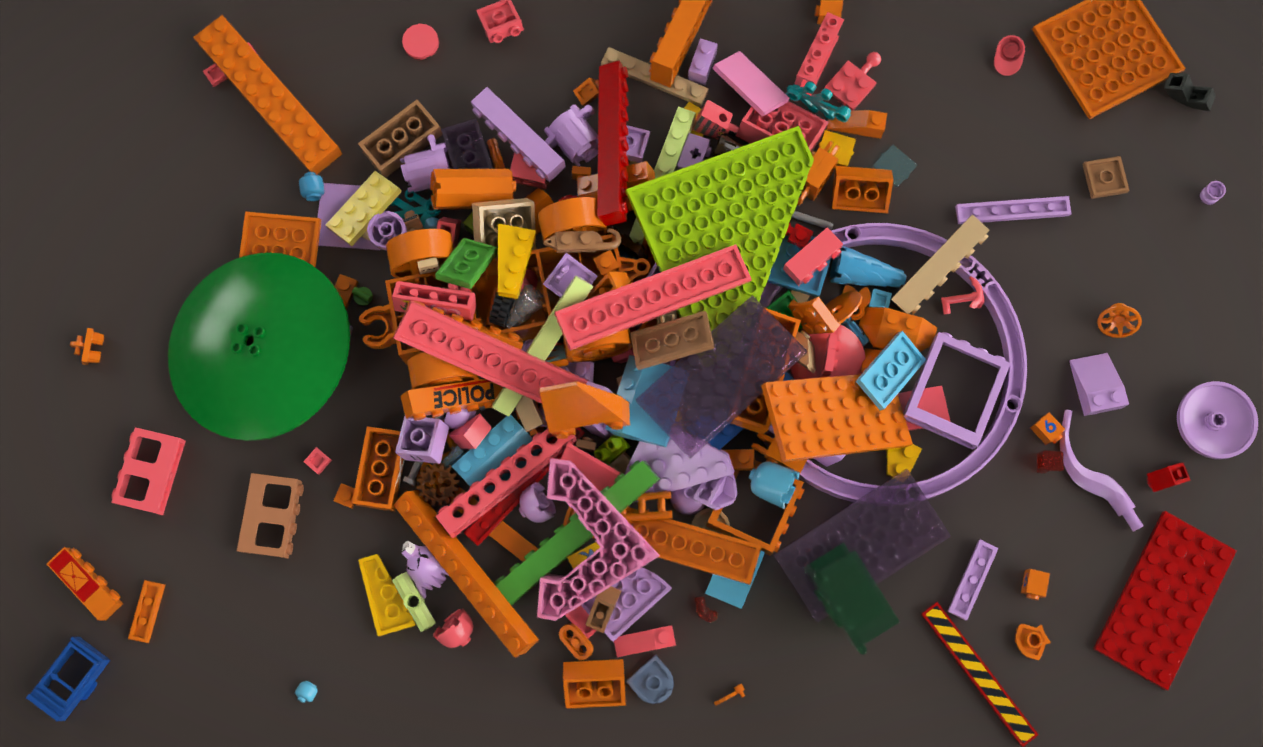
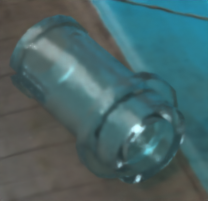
(453, 456)

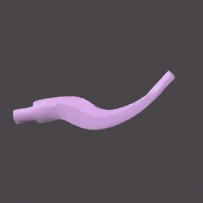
(1096, 482)

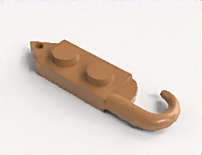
(581, 241)

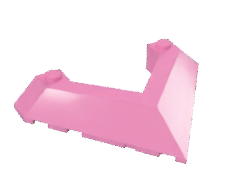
(620, 549)

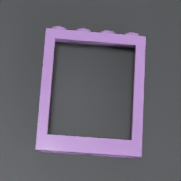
(939, 425)

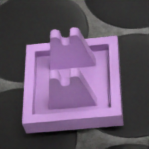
(564, 274)

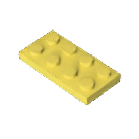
(370, 199)

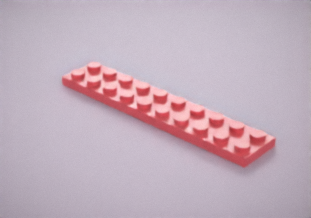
(652, 297)
(479, 352)

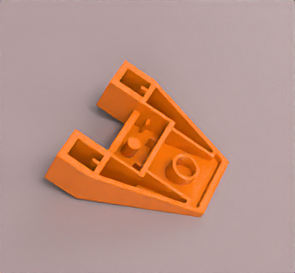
(581, 405)

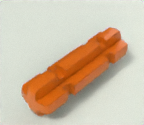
(495, 153)

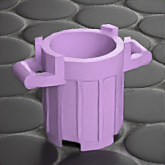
(574, 134)
(420, 165)

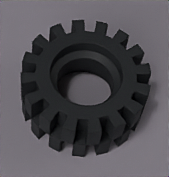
(500, 310)

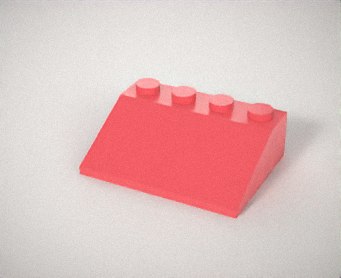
(755, 127)

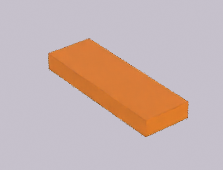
(146, 611)

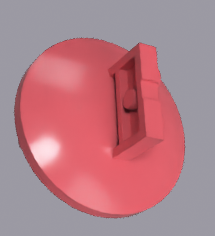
(835, 355)

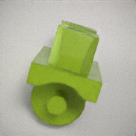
(611, 449)

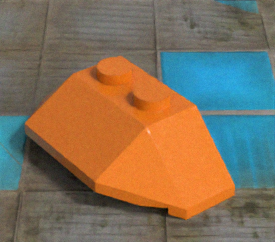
(883, 323)

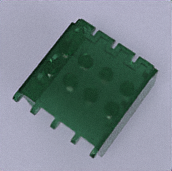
(851, 596)

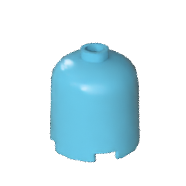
(773, 483)

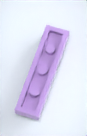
(972, 580)

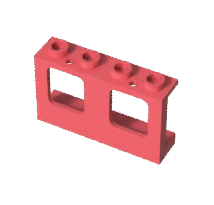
(819, 51)
(160, 474)

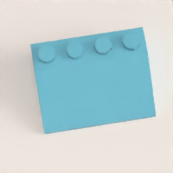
(632, 385)
(494, 448)

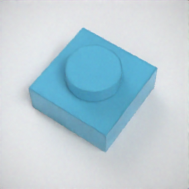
(880, 298)

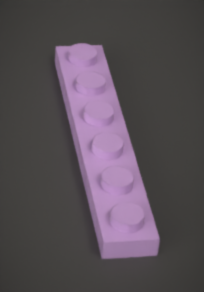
(1014, 209)

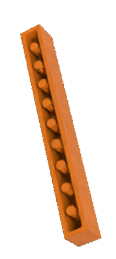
(466, 574)

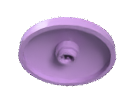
(1217, 420)

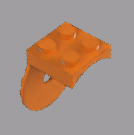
(820, 318)

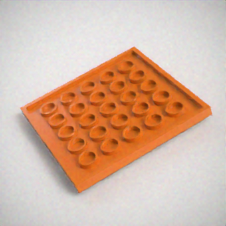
(1107, 52)

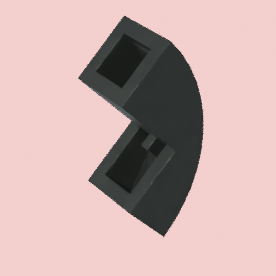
(1183, 91)

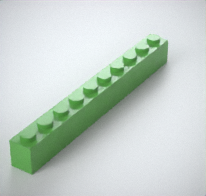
(573, 535)

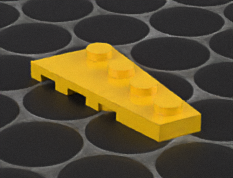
(513, 257)

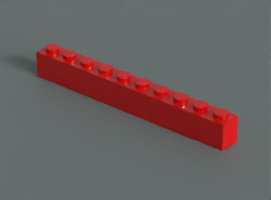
(612, 144)

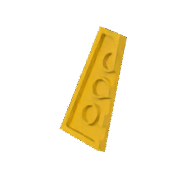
(384, 599)

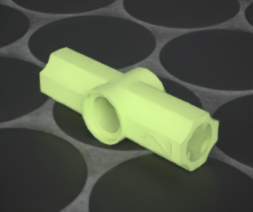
(420, 613)

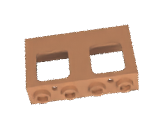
(256, 513)

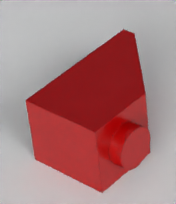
(1167, 477)

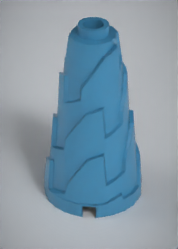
(864, 270)

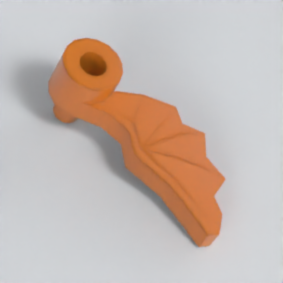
(738, 689)

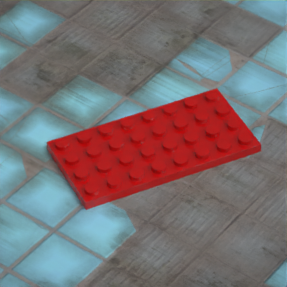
(1165, 600)

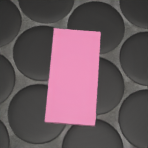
(751, 83)

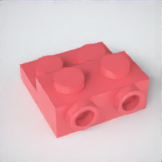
(500, 20)

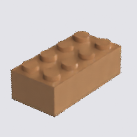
(400, 137)

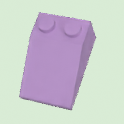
(1098, 384)

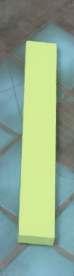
(545, 339)

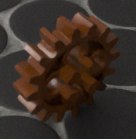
(447, 490)

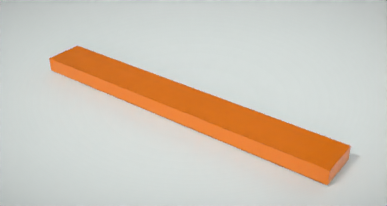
(502, 533)

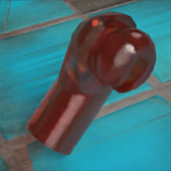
(704, 612)

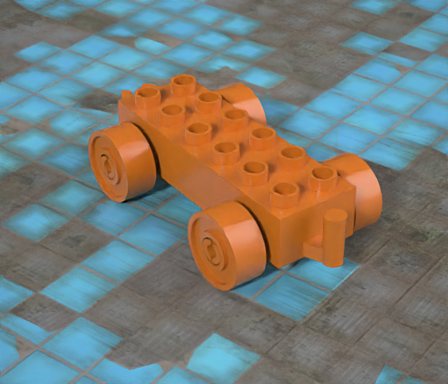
(423, 244)

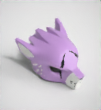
(423, 571)

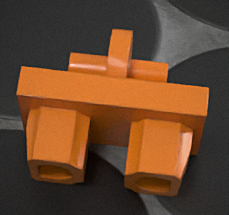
(88, 355)

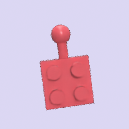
(853, 84)

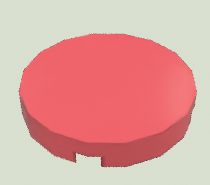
(420, 41)

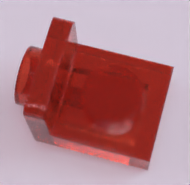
(1050, 461)

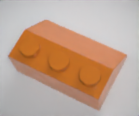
(862, 189)
(594, 683)

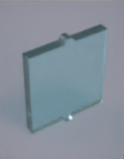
(898, 162)

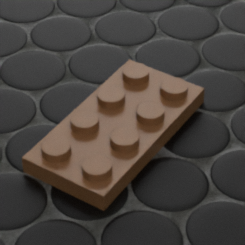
(672, 340)

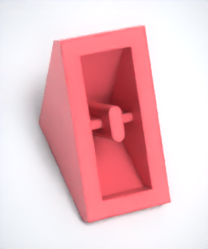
(471, 433)

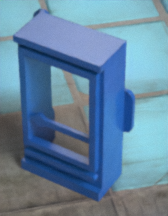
(50, 701)

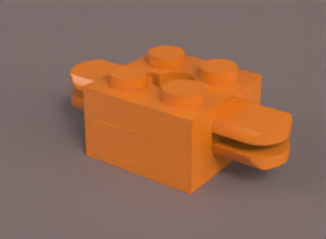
(820, 172)

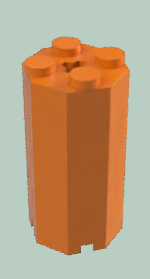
(466, 186)

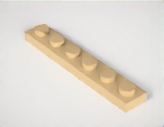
(639, 71)

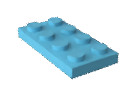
(890, 370)

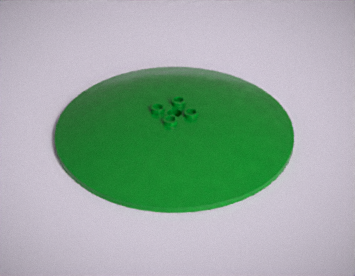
(288, 368)

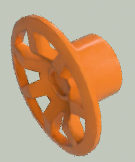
(1118, 318)

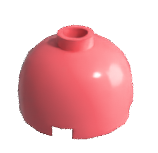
(455, 630)

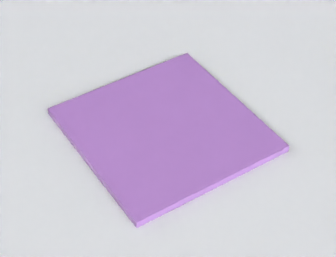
(333, 199)

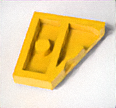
(901, 459)

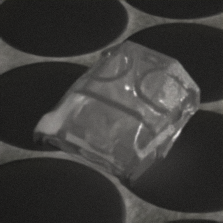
(525, 306)

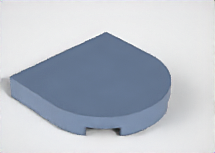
(652, 681)

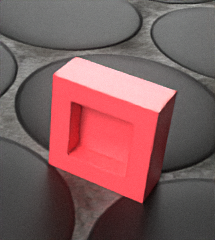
(317, 461)

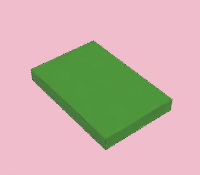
(466, 263)

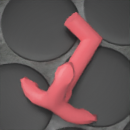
(976, 297)

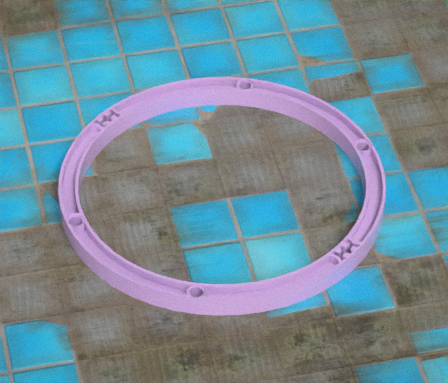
(1012, 345)

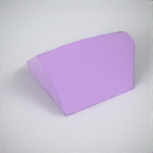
(717, 492)

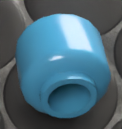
(311, 186)

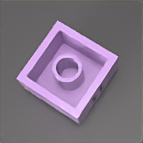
(422, 440)

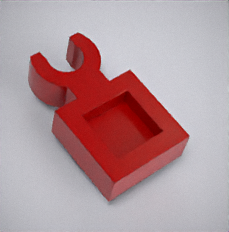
(799, 235)

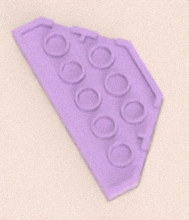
(679, 471)

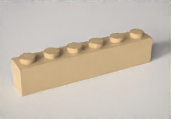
(944, 260)

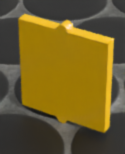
(846, 146)

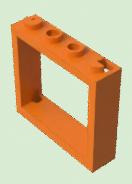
(781, 528)

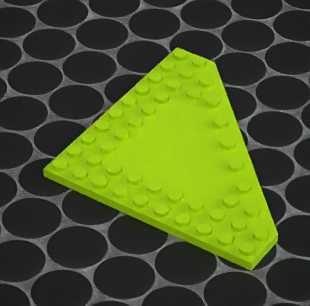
(722, 203)

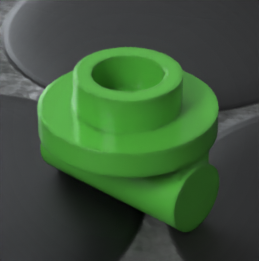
(362, 295)

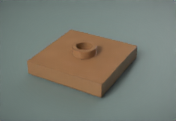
(1105, 177)

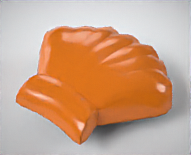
(1031, 640)

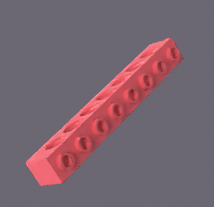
(502, 487)

